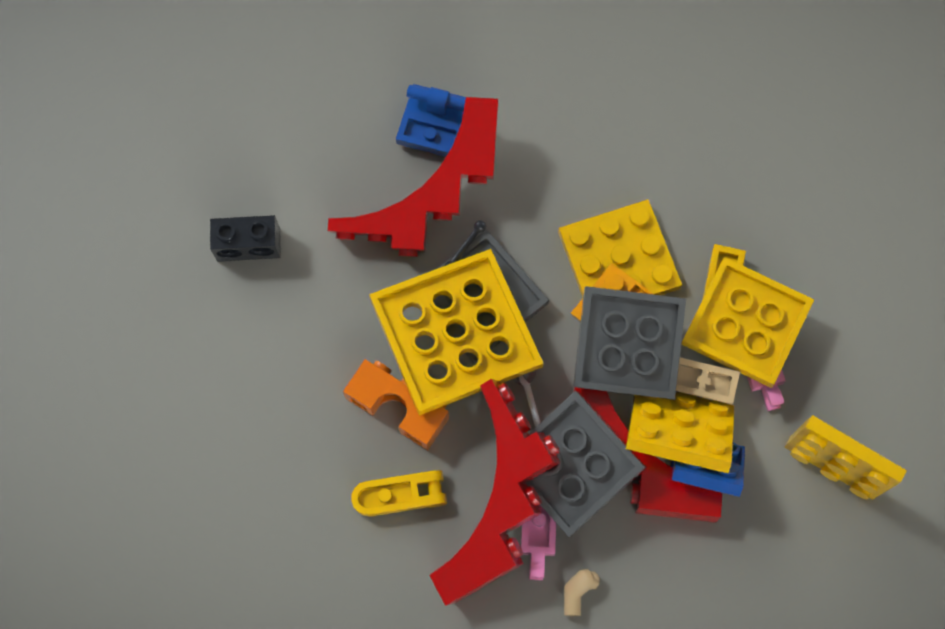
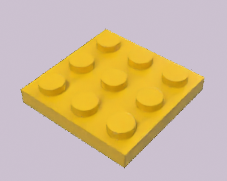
(629, 241)
(747, 322)
(683, 430)
(844, 459)

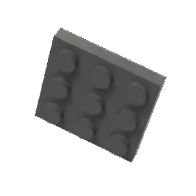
(524, 291)
(629, 342)
(591, 465)

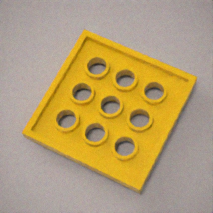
(460, 380)

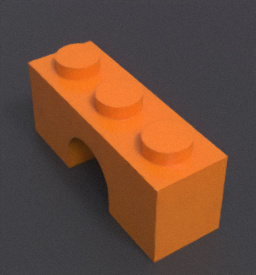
(374, 386)

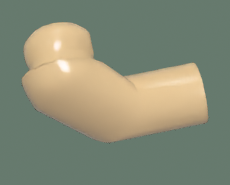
(577, 587)

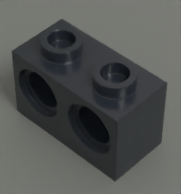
(245, 238)

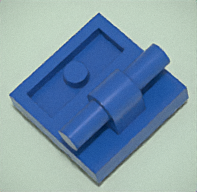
(430, 119)
(728, 483)

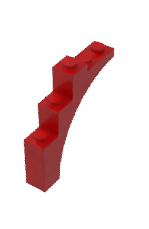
(440, 195)
(656, 490)
(512, 503)

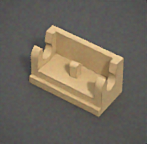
(707, 381)

